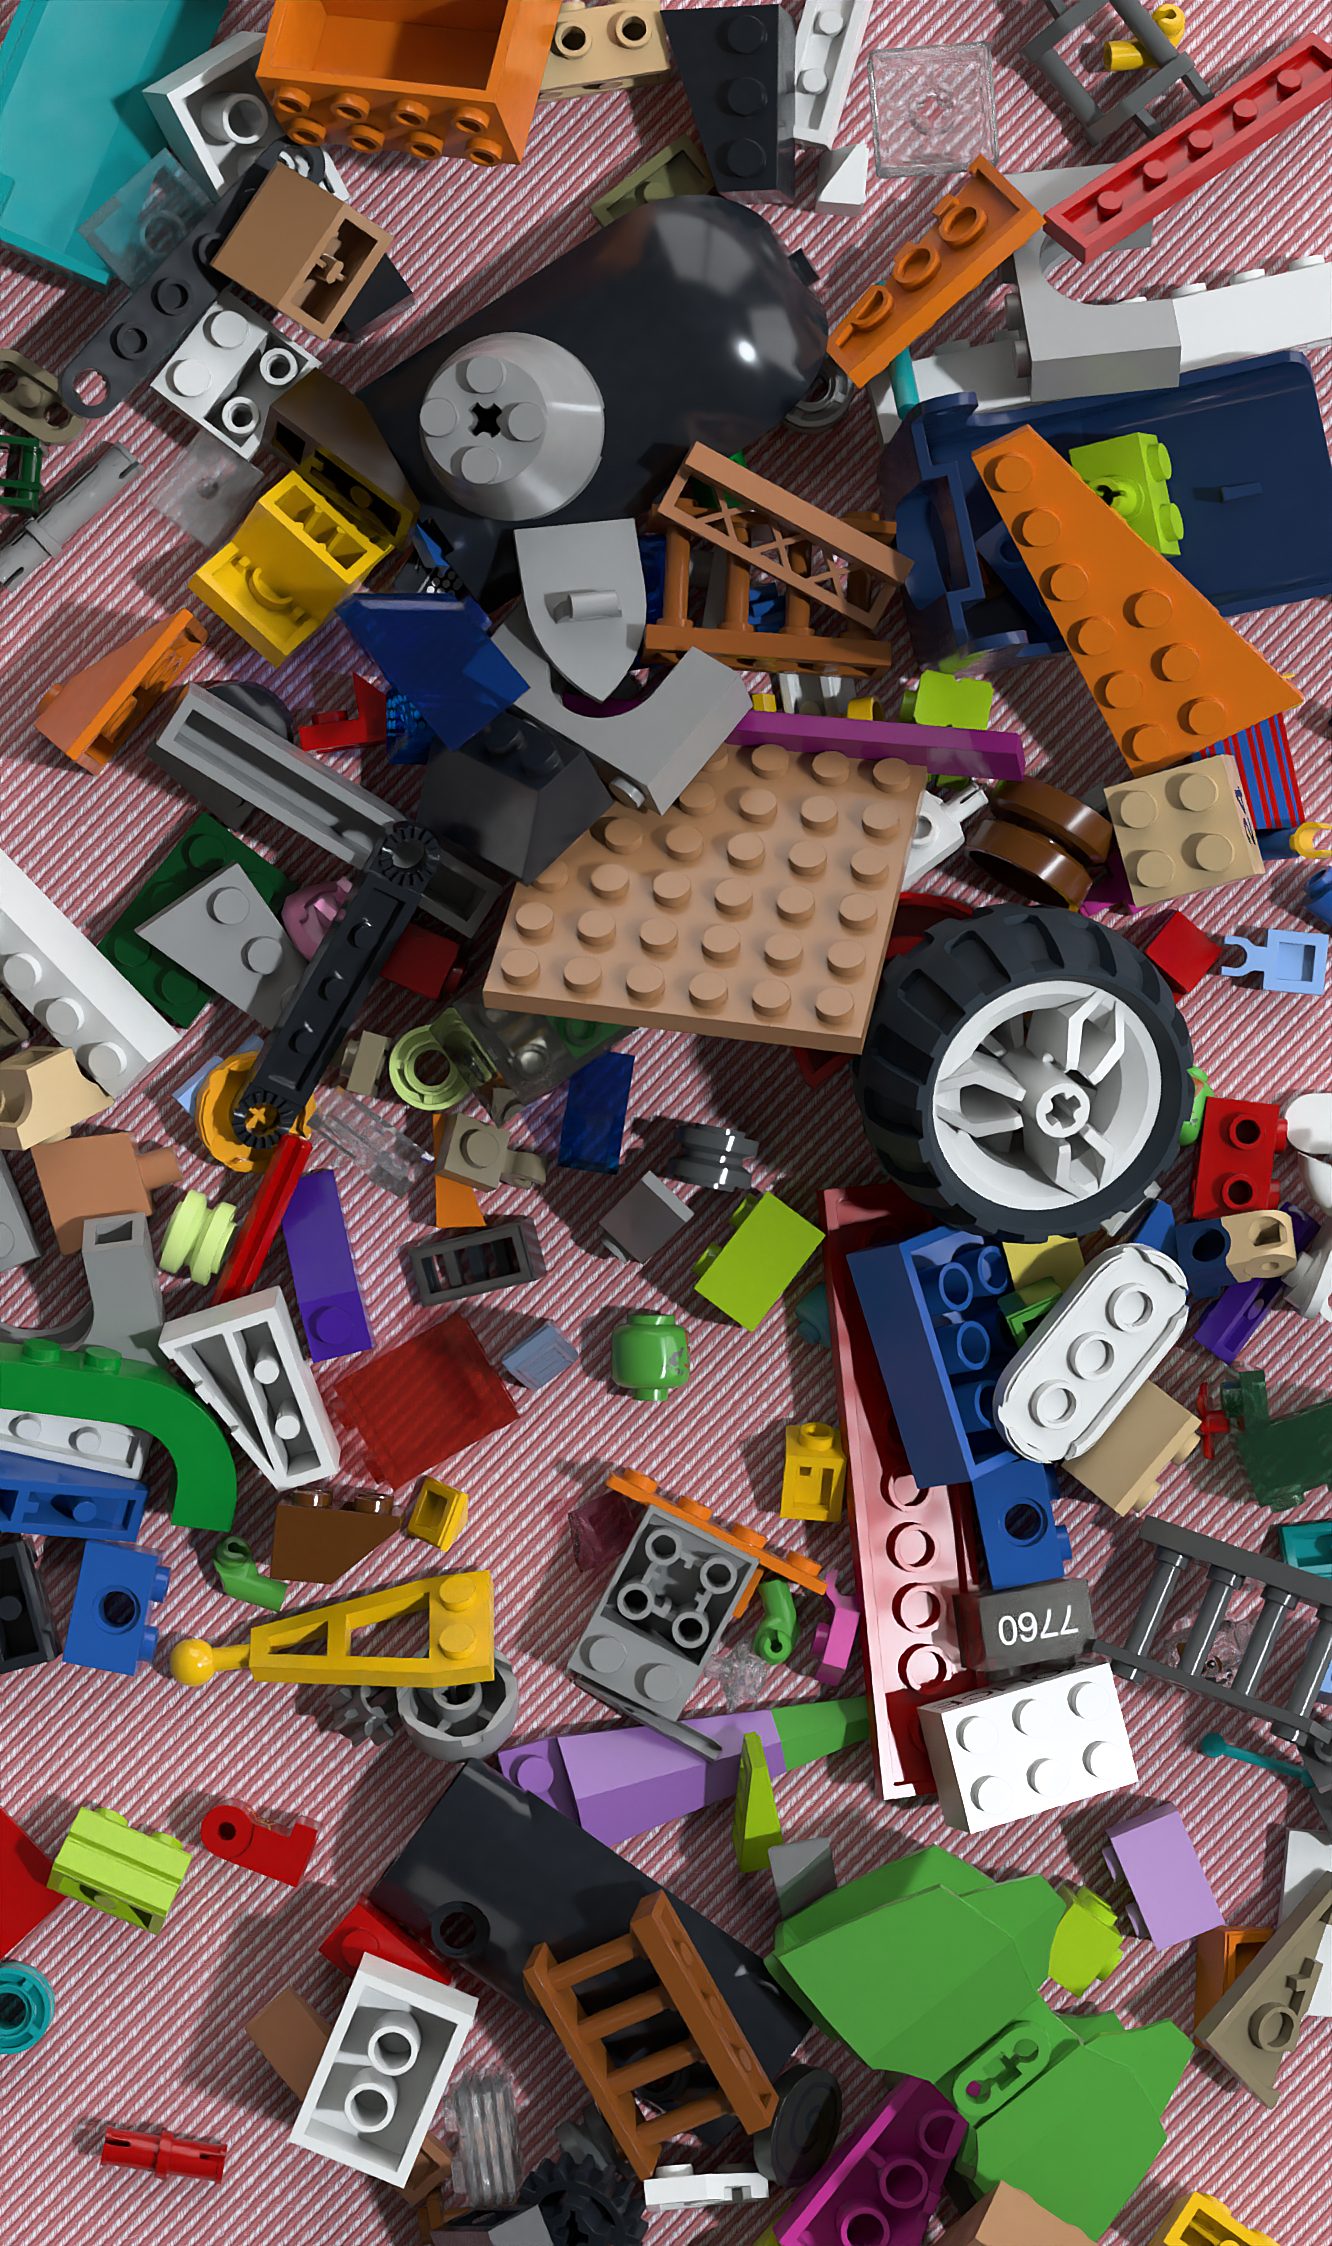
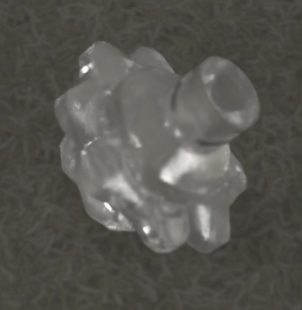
(739, 1673)

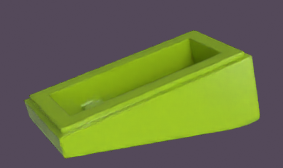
(755, 1812)

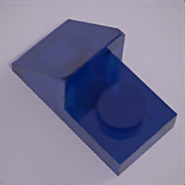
(596, 1115)

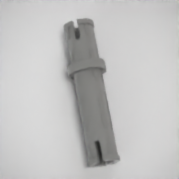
(66, 515)

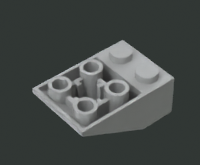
(662, 1612)

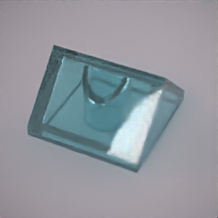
(145, 219)

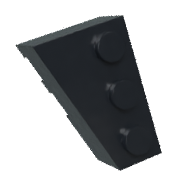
(741, 94)

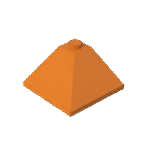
(114, 695)

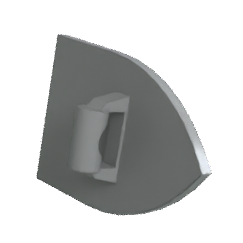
(584, 599)

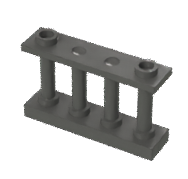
(1228, 1570)

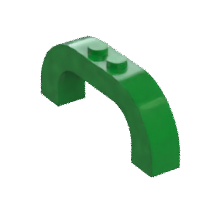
(137, 1394)

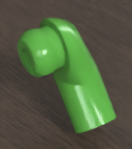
(241, 1578)
(780, 1623)

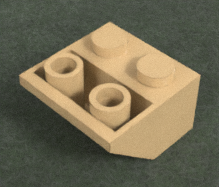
(1136, 1450)

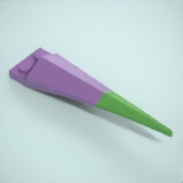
(636, 1779)

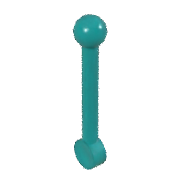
(1214, 1745)

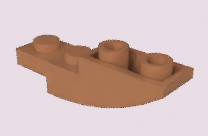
(293, 2042)

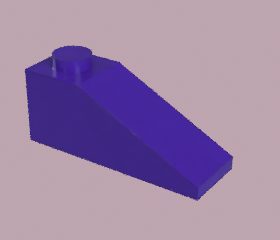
(326, 1270)

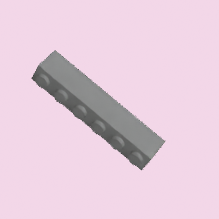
(317, 801)

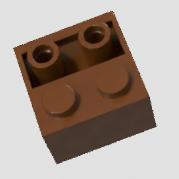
(326, 1537)

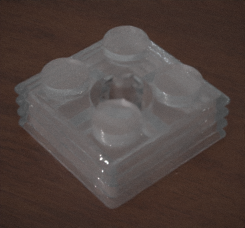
(959, 80)
(489, 2145)

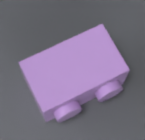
(1163, 1876)

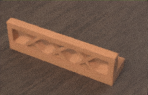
(795, 515)

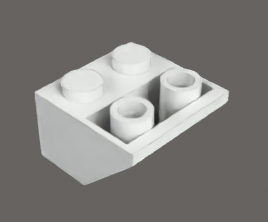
(232, 373)

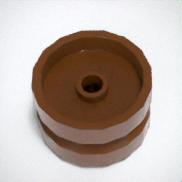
(1040, 842)

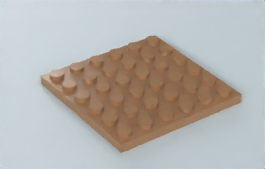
(731, 914)

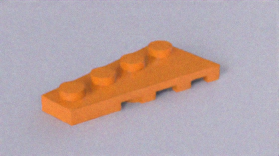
(930, 277)

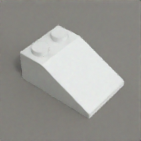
(222, 118)

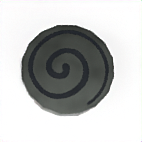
(801, 2127)

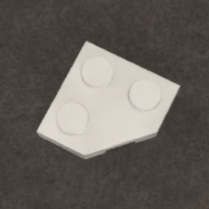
(680, 2189)

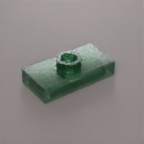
(1245, 1398)

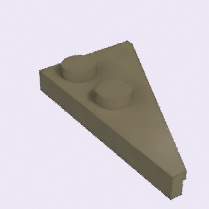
(1267, 2001)

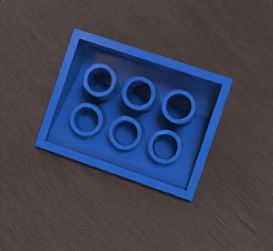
(940, 1345)

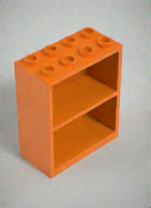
(409, 74)

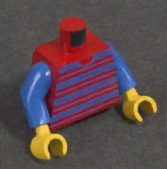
(1270, 788)

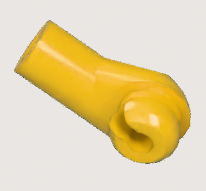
(1131, 55)

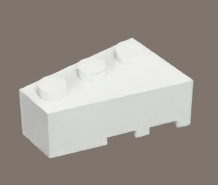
(260, 1383)

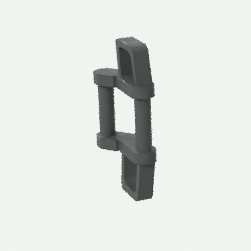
(1155, 42)

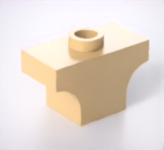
(45, 1097)

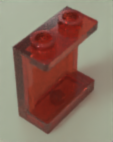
(424, 1401)

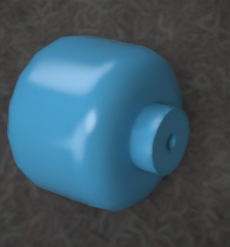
(814, 1317)

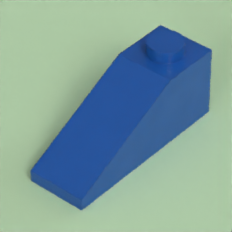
(68, 1500)

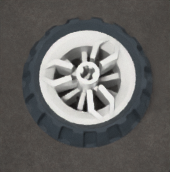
(1094, 1077)

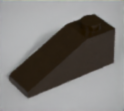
(339, 450)

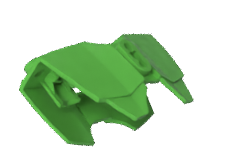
(941, 1981)

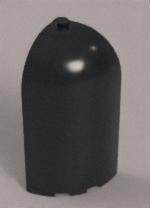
(689, 331)

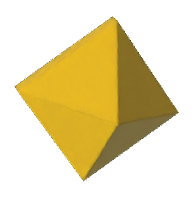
(439, 1514)

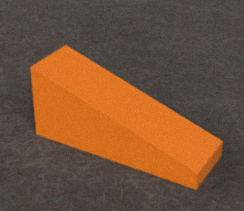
(454, 1201)

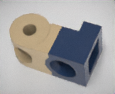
(1235, 1250)

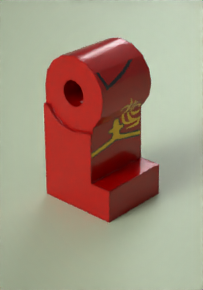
(243, 1838)

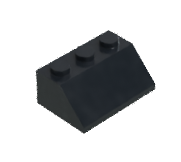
(511, 797)

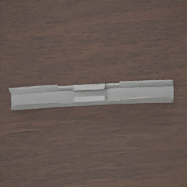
(677, 1732)

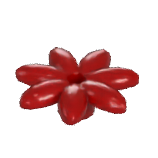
(1212, 1422)

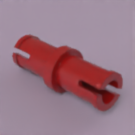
(163, 2154)

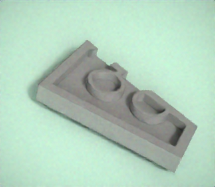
(230, 943)

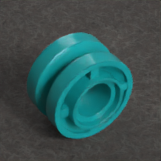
(40, 2004)

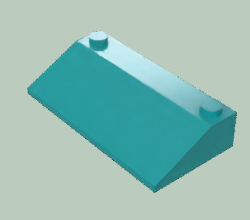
(78, 115)

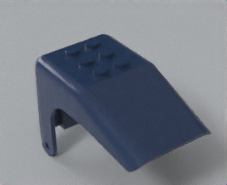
(1243, 475)

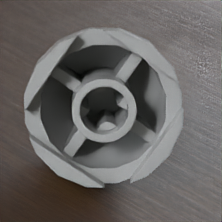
(463, 1718)

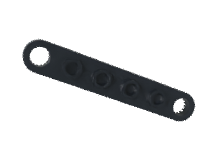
(171, 294)
(334, 984)

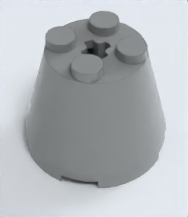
(546, 423)

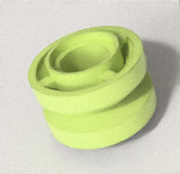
(405, 1080)
(198, 1237)

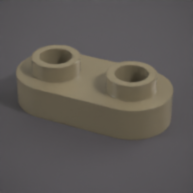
(33, 399)

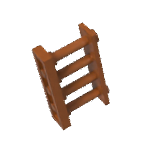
(734, 641)
(684, 1988)

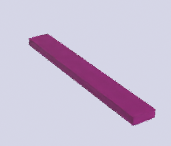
(938, 747)

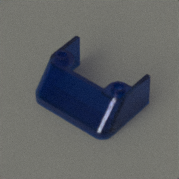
(436, 657)

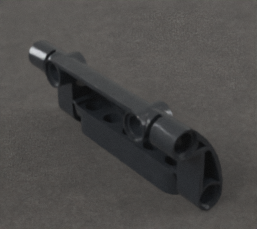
(563, 1887)

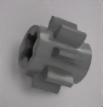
(365, 1712)

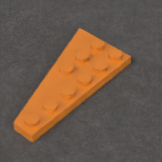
(1140, 633)

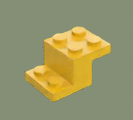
(288, 568)

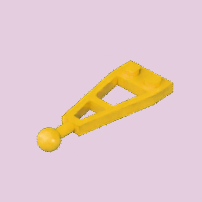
(458, 1640)

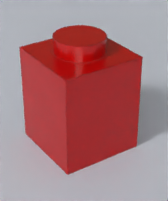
(425, 963)

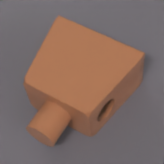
(99, 1180)

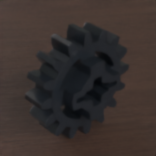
(584, 2203)

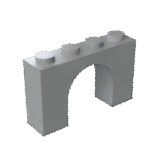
(1074, 345)
(650, 749)
(124, 1291)

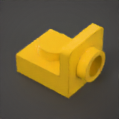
(813, 1473)

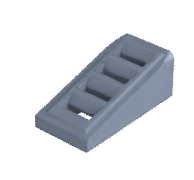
(540, 1356)

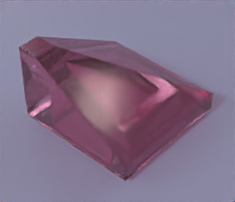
(601, 1530)

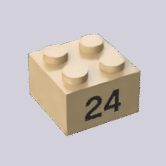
(1184, 830)

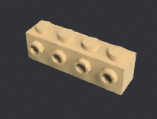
(605, 50)

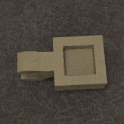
(479, 1156)

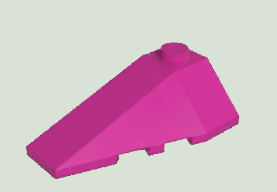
(883, 2176)

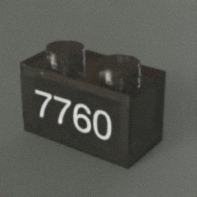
(1024, 1626)

